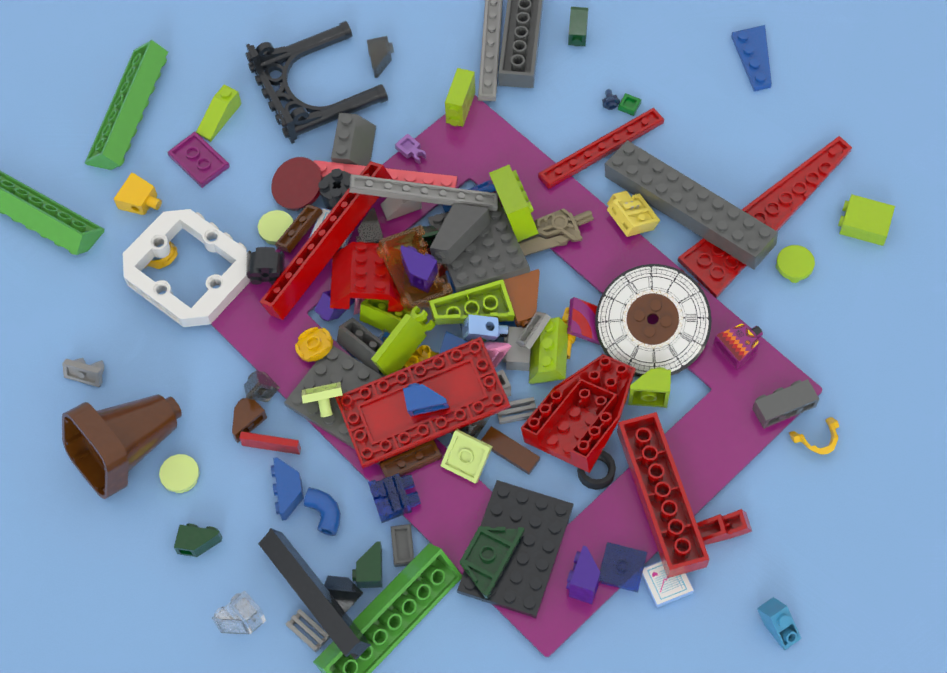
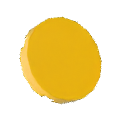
(314, 344)

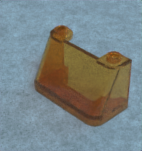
(390, 252)

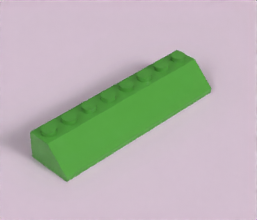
(127, 106)
(47, 216)
(396, 611)

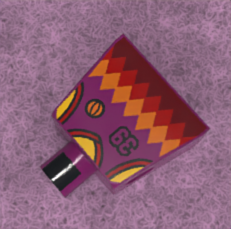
(738, 343)

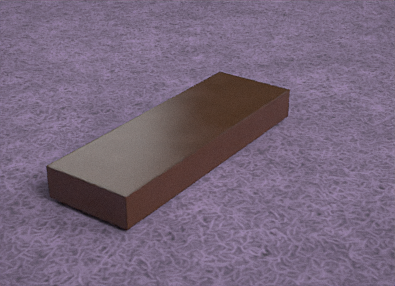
(298, 228)
(511, 450)
(411, 459)

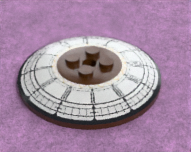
(682, 323)

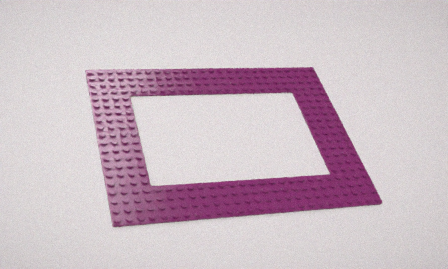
(706, 444)

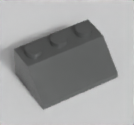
(353, 140)

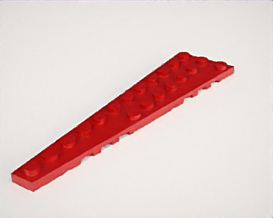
(774, 207)

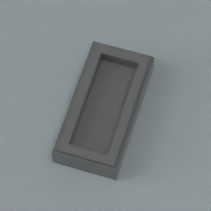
(402, 545)

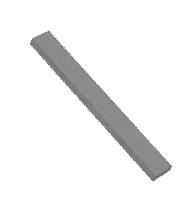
(490, 50)
(421, 192)

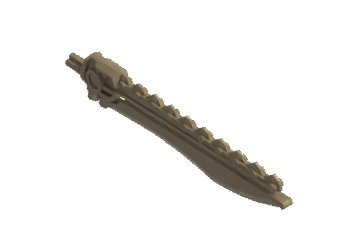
(553, 231)

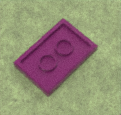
(198, 159)

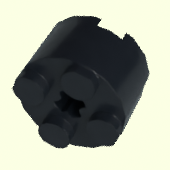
(333, 187)
(264, 265)

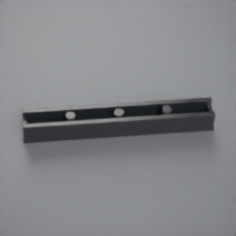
(314, 594)

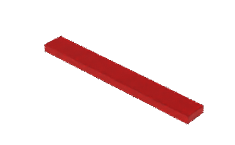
(600, 148)

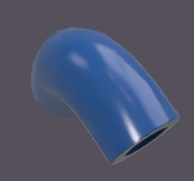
(326, 507)

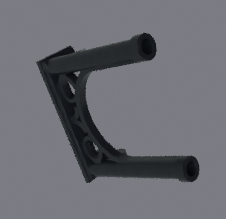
(300, 121)

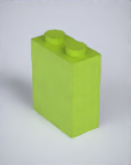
(460, 97)
(866, 219)

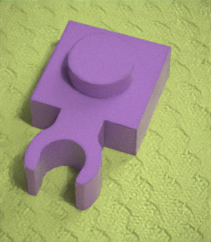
(410, 147)

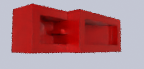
(724, 527)

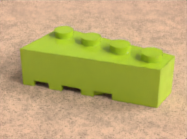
(514, 202)
(484, 300)

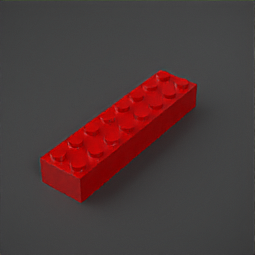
(662, 495)

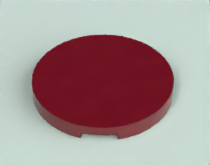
(296, 183)

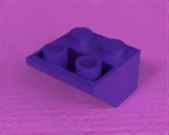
(419, 268)
(585, 578)

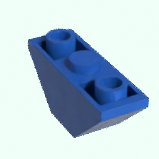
(287, 487)

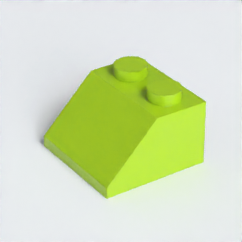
(651, 389)

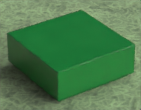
(629, 104)

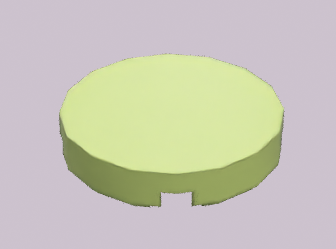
(273, 225)
(179, 473)

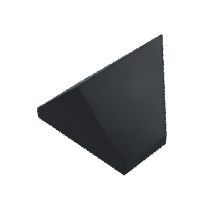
(343, 591)

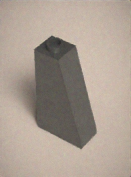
(458, 231)

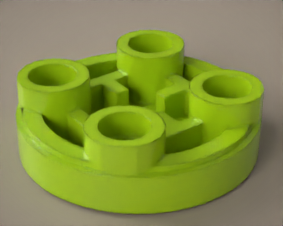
(795, 263)

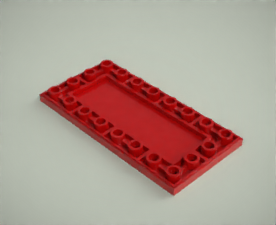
(378, 410)

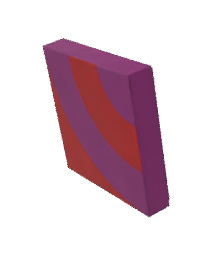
(582, 320)

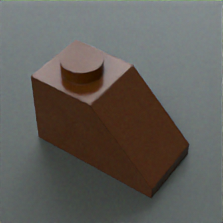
(247, 417)

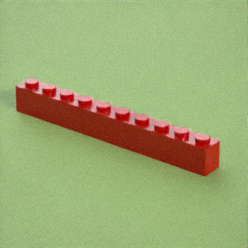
(320, 247)

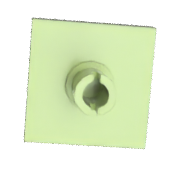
(322, 395)
(466, 456)

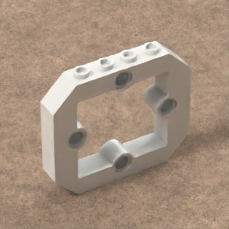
(162, 232)

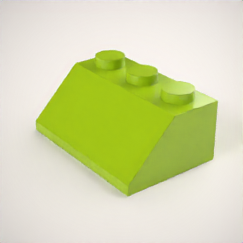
(549, 353)

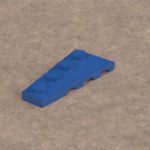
(753, 52)

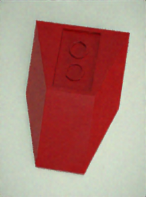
(581, 412)

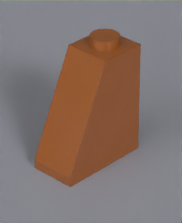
(523, 296)

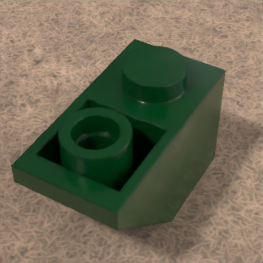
(195, 540)

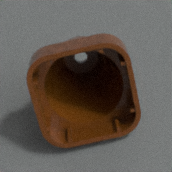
(117, 438)

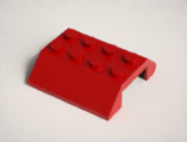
(362, 275)

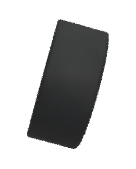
(599, 483)

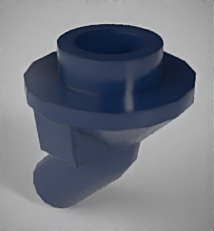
(611, 101)

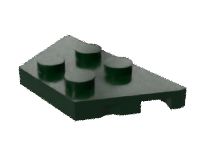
(489, 554)

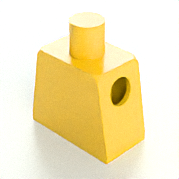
(137, 196)

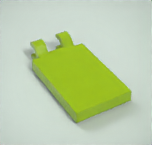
(402, 341)

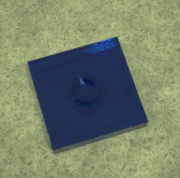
(622, 567)

